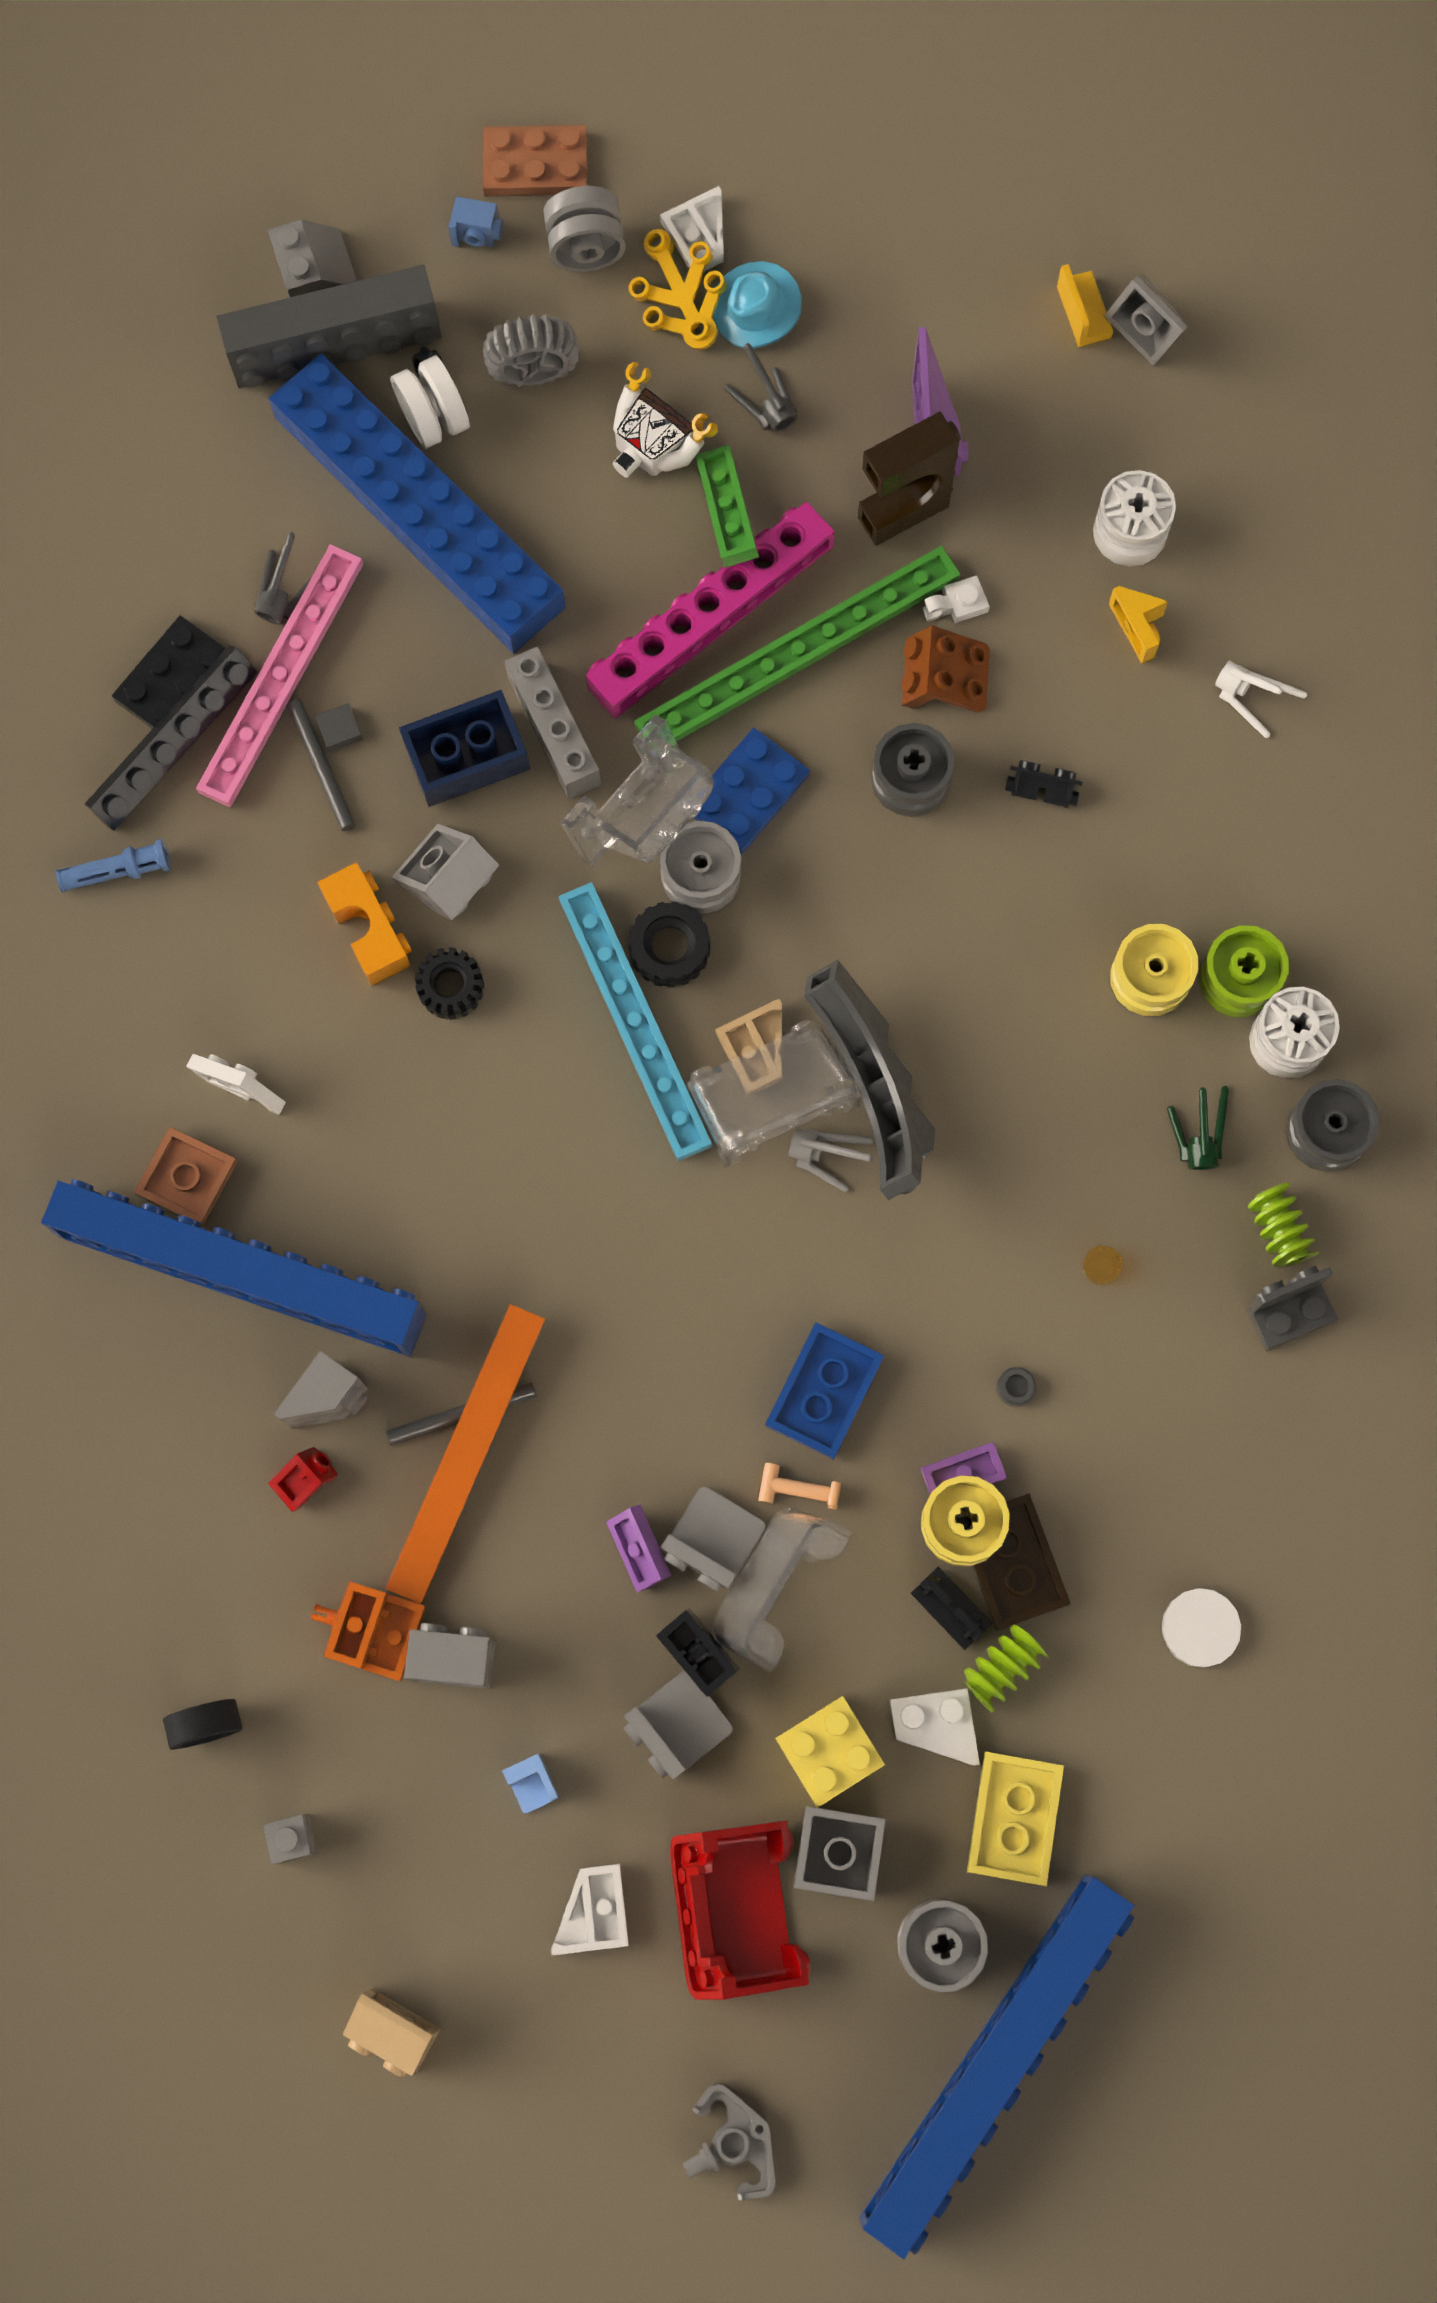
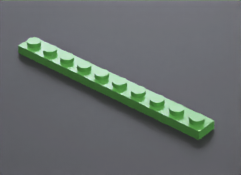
(806, 644)

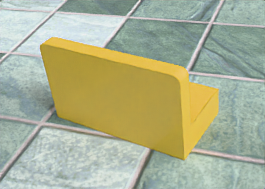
(1083, 306)

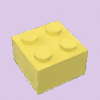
(829, 1751)

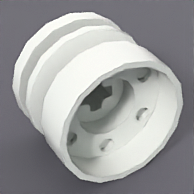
(1128, 535)
(1283, 1050)

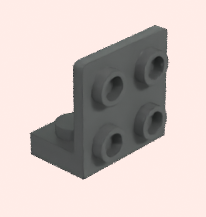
(1293, 1309)

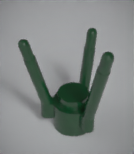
(1202, 1151)

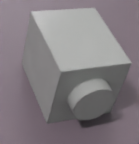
(290, 1838)

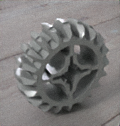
(531, 350)

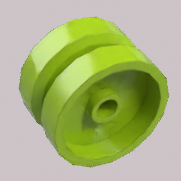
(1247, 950)

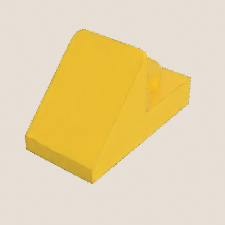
(1134, 613)

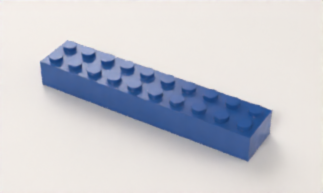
(417, 503)
(235, 1268)
(995, 2066)

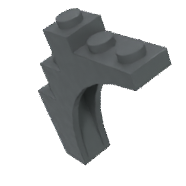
(861, 1035)

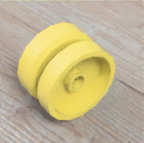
(1173, 966)
(983, 1506)

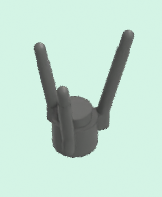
(778, 409)
(271, 601)

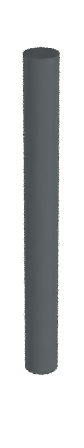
(321, 765)
(447, 1418)

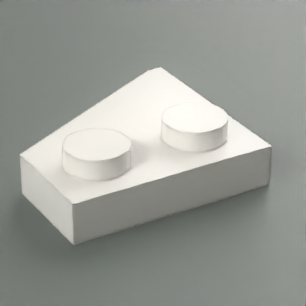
(694, 222)
(236, 1080)
(594, 1913)

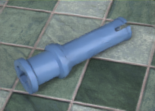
(131, 863)

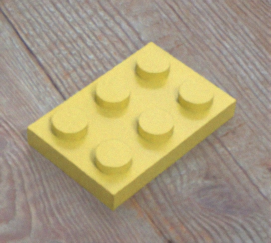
(1015, 1818)

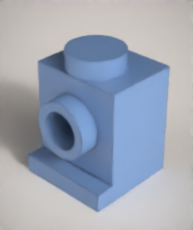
(475, 223)

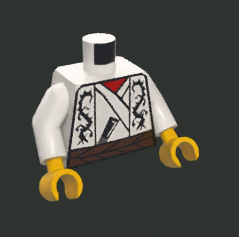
(653, 432)

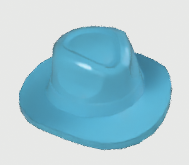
(758, 305)

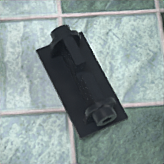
(1058, 785)
(951, 1608)

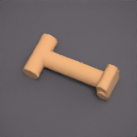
(772, 1483)

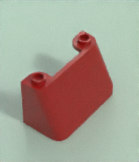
(735, 1912)

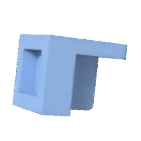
(531, 1783)

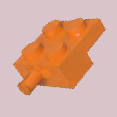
(371, 1630)

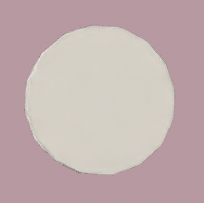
(1201, 1628)

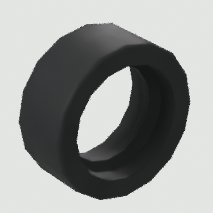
(202, 1724)

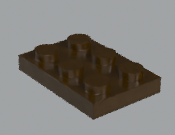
(1022, 1574)

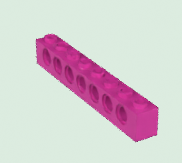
(787, 562)

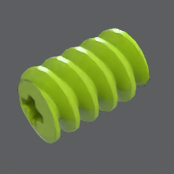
(1281, 1226)
(1003, 1666)

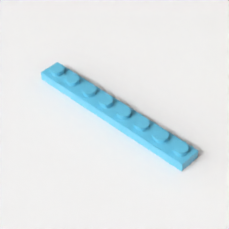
(635, 1022)

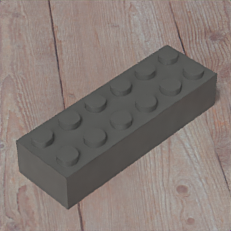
(336, 321)

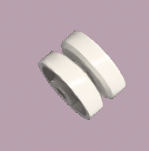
(430, 403)

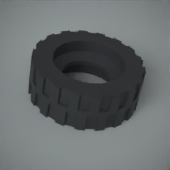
(665, 916)

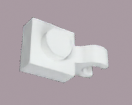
(960, 599)

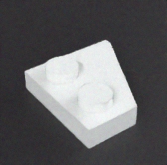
(937, 1724)

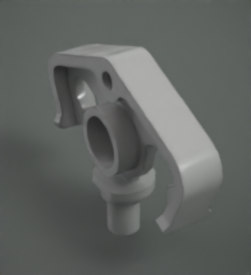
(739, 2140)

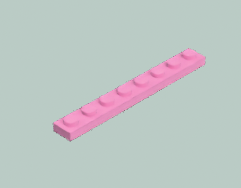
(279, 676)

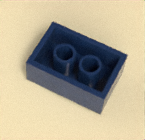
(465, 748)

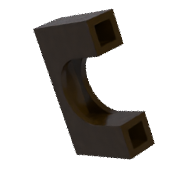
(911, 477)

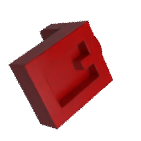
(303, 1477)

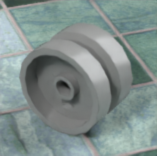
(584, 229)
(707, 847)
(966, 1945)

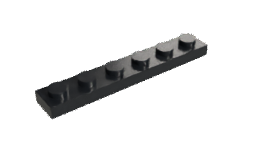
(171, 737)

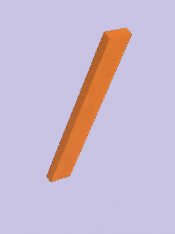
(465, 1454)

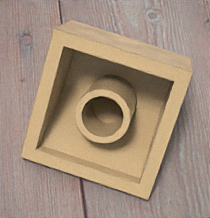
(390, 2032)

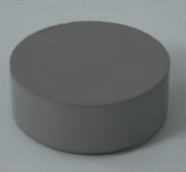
(1016, 1386)

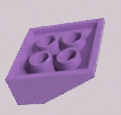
(931, 393)

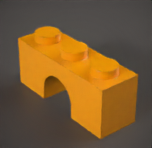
(351, 896)

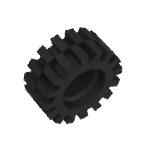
(442, 963)

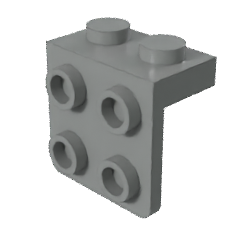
(713, 1539)
(677, 1726)

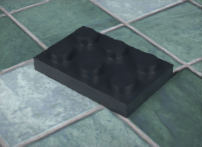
(167, 671)

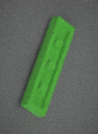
(727, 506)

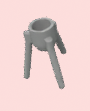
(811, 1143)

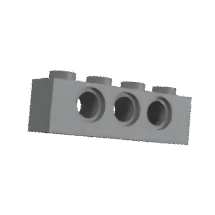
(553, 723)

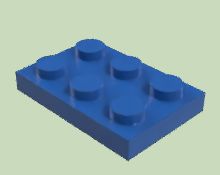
(752, 788)
(824, 1391)

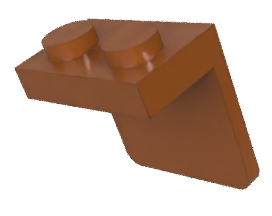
(945, 669)

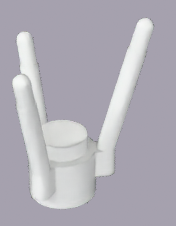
(1236, 680)

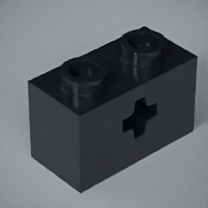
(698, 1652)

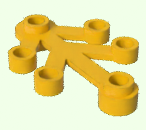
(682, 293)

